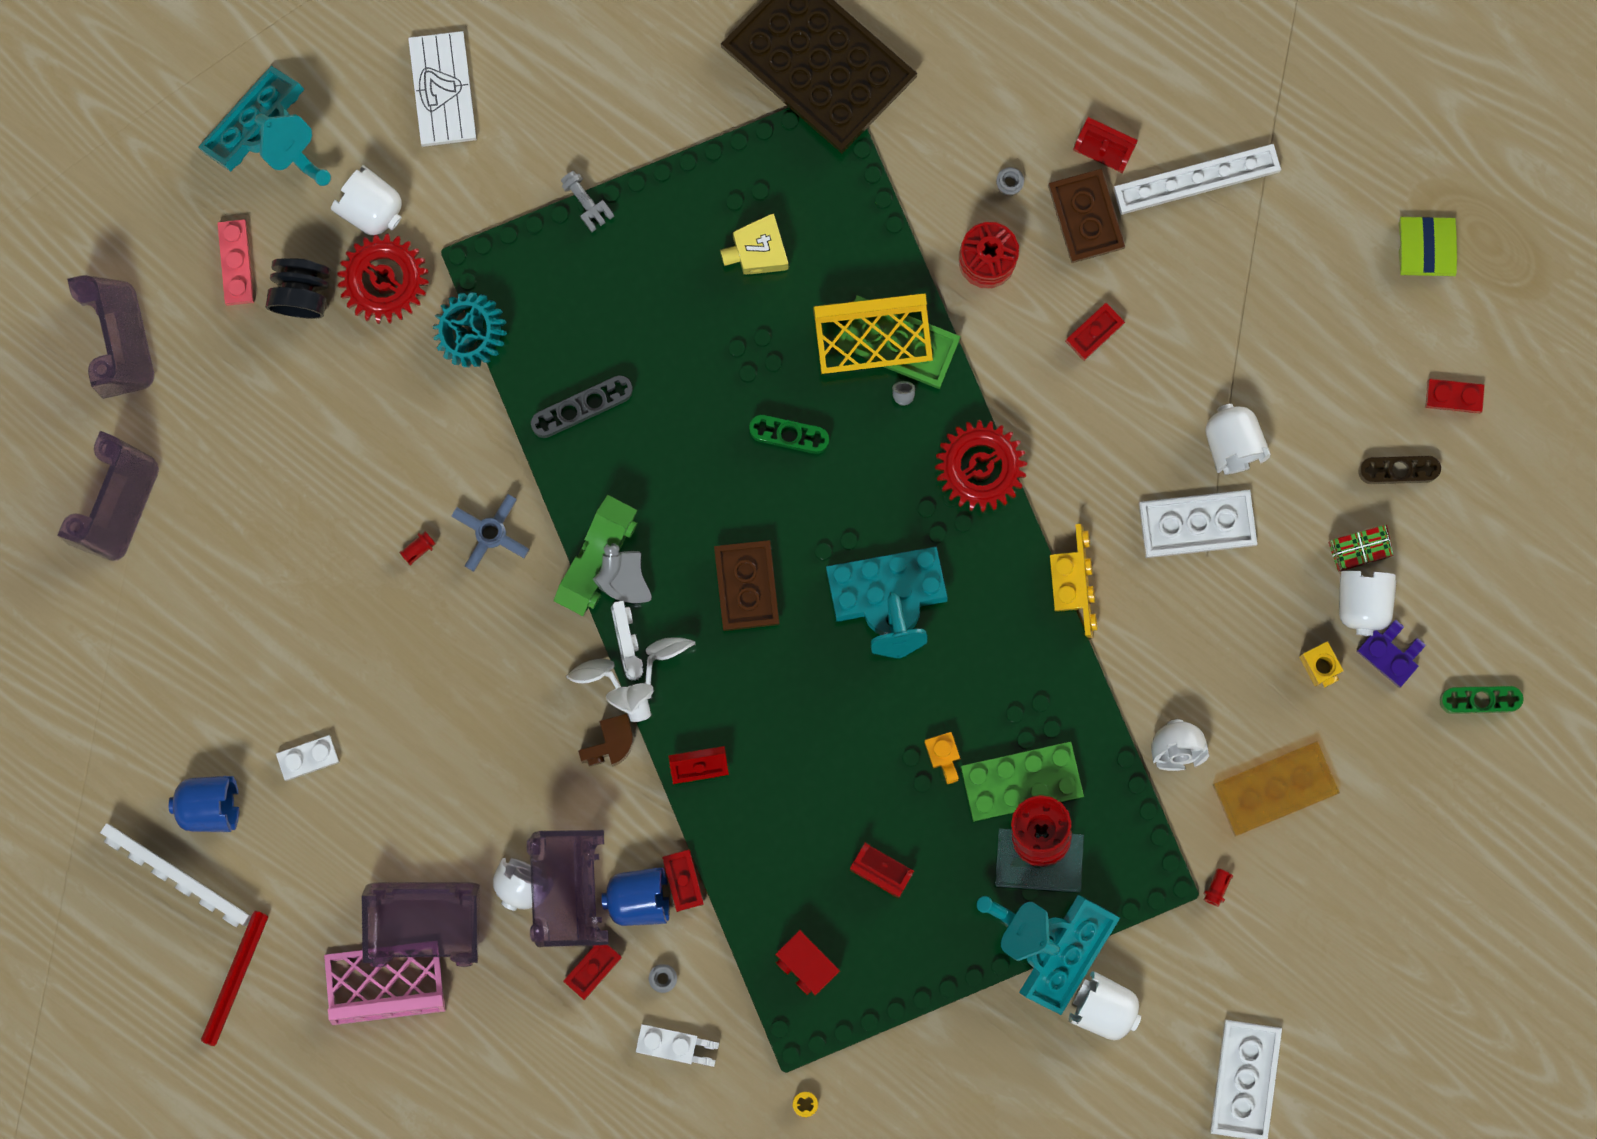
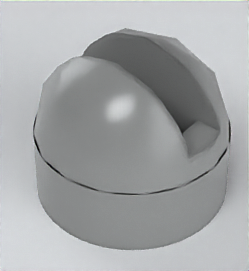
(903, 392)

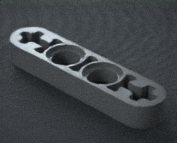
(583, 410)

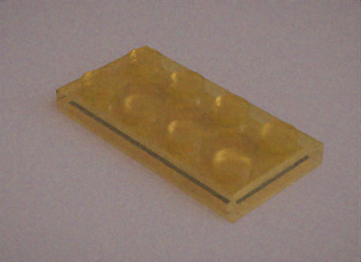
(1276, 788)

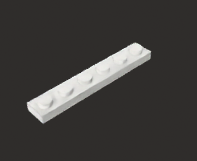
(1197, 179)
(185, 883)

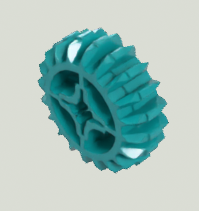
(474, 319)

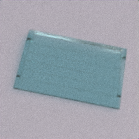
(1016, 873)

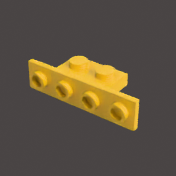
(1071, 583)

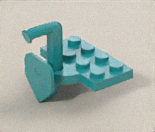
(265, 127)
(892, 591)
(1054, 947)

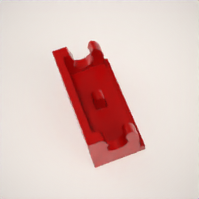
(1105, 145)
(881, 870)

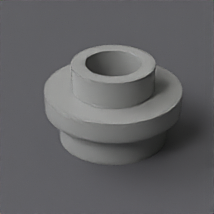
(1010, 172)
(662, 968)

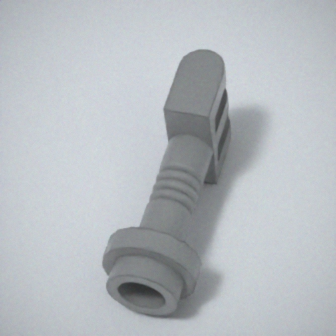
(572, 182)

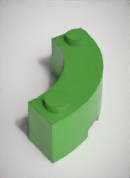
(610, 525)

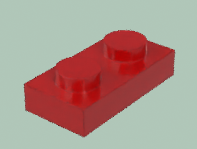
(1095, 331)
(1455, 396)
(698, 765)
(683, 880)
(592, 970)

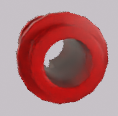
(417, 548)
(1218, 887)

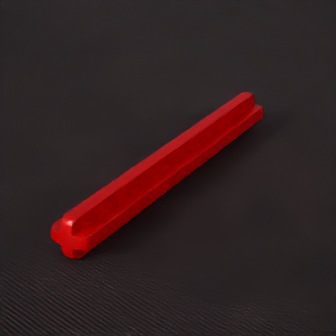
(234, 978)

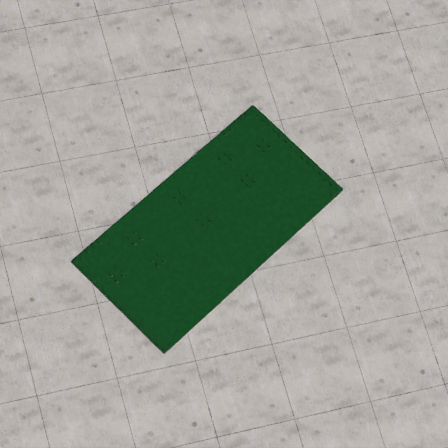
(810, 719)

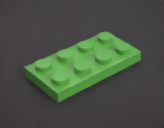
(929, 372)
(1003, 783)

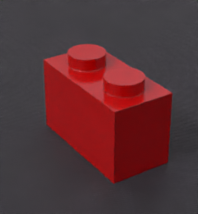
(806, 963)

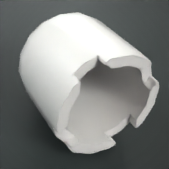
(369, 203)
(1235, 439)
(1366, 601)
(1105, 1008)

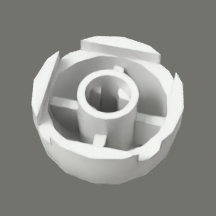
(1178, 745)
(513, 884)

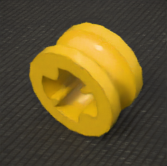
(805, 1113)

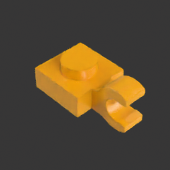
(943, 753)

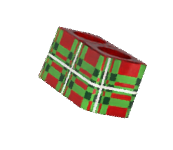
(1361, 548)

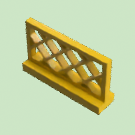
(868, 309)

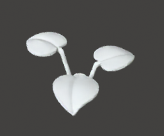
(635, 697)

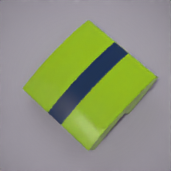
(1428, 246)

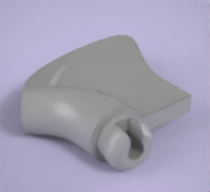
(622, 576)

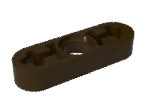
(1378, 463)

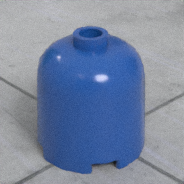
(205, 804)
(637, 898)

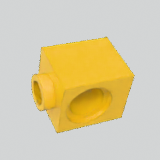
(1326, 653)

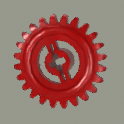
(404, 294)
(957, 479)

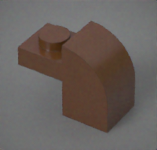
(617, 743)

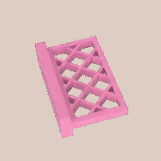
(381, 1007)

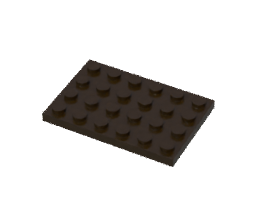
(820, 65)

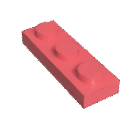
(235, 262)

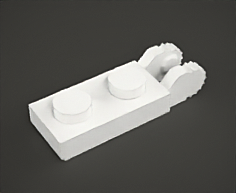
(627, 643)
(672, 1045)

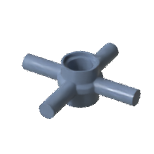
(500, 539)

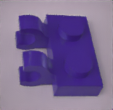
(1388, 658)

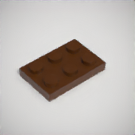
(1086, 216)
(746, 585)

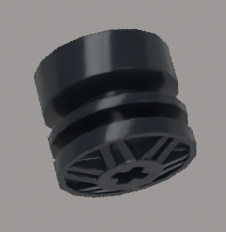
(298, 285)

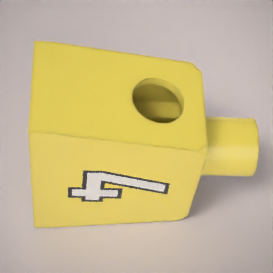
(757, 248)

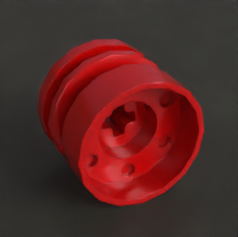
(983, 269)
(1041, 815)

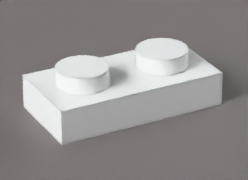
(307, 758)

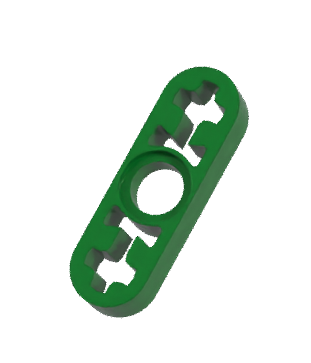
(767, 436)
(1502, 691)

